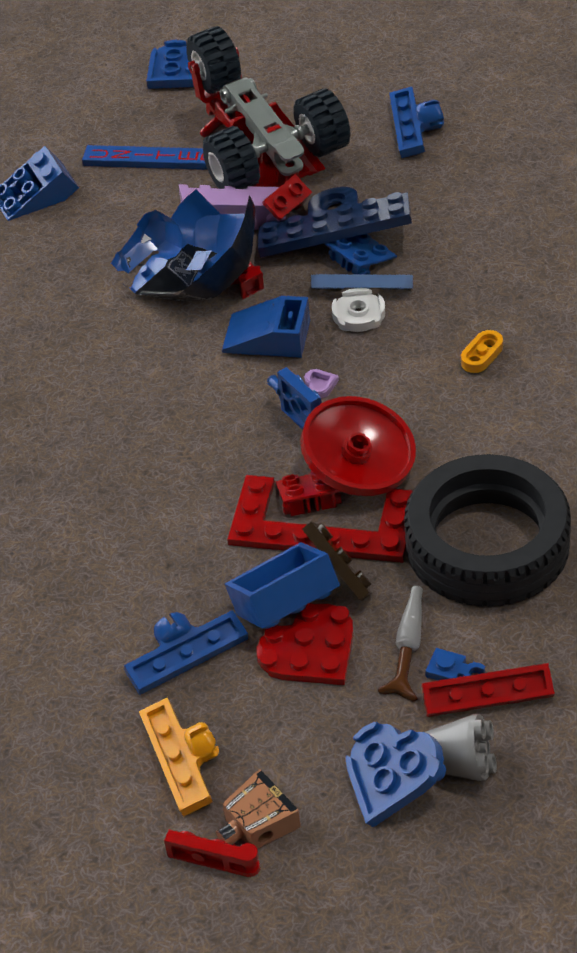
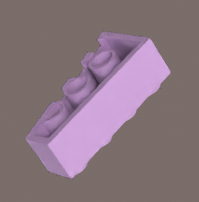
(235, 200)

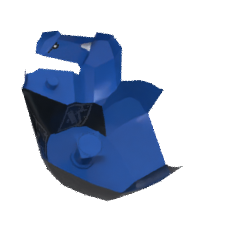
(196, 250)

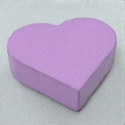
(321, 381)

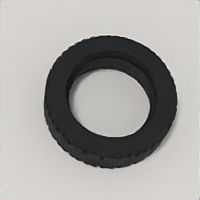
(487, 578)

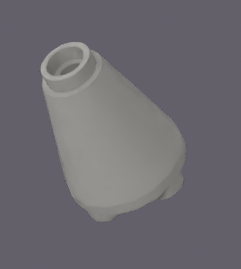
(467, 747)

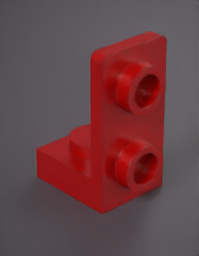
(287, 197)

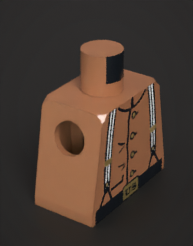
(258, 813)

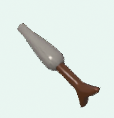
(407, 642)

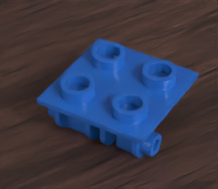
(359, 253)

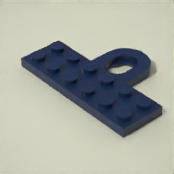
(326, 225)

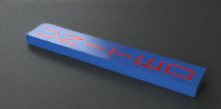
(144, 157)

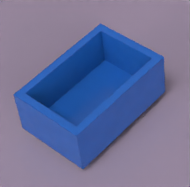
(282, 585)

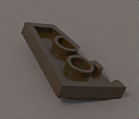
(340, 560)

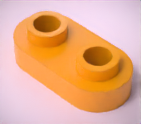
(477, 355)

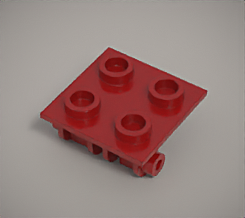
(296, 488)

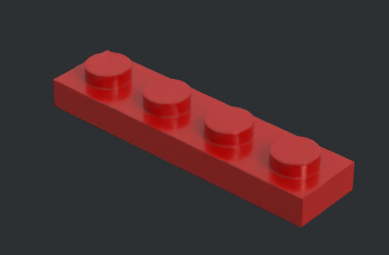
(487, 690)

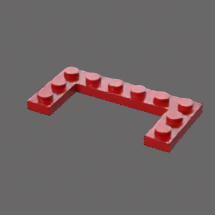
(253, 531)

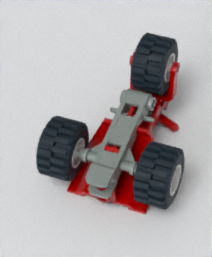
(260, 140)

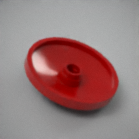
(358, 446)

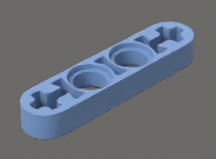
(342, 281)

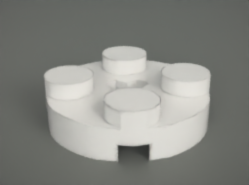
(349, 319)

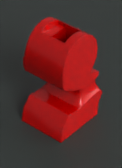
(250, 281)

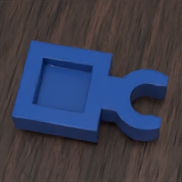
(450, 665)

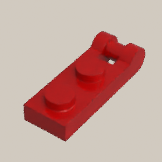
(213, 853)

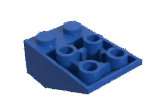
(36, 185)
(270, 328)

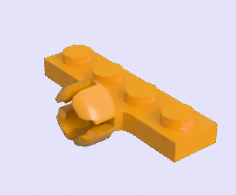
(181, 754)

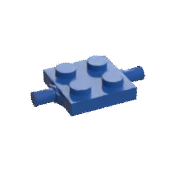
(295, 397)

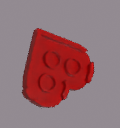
(311, 648)

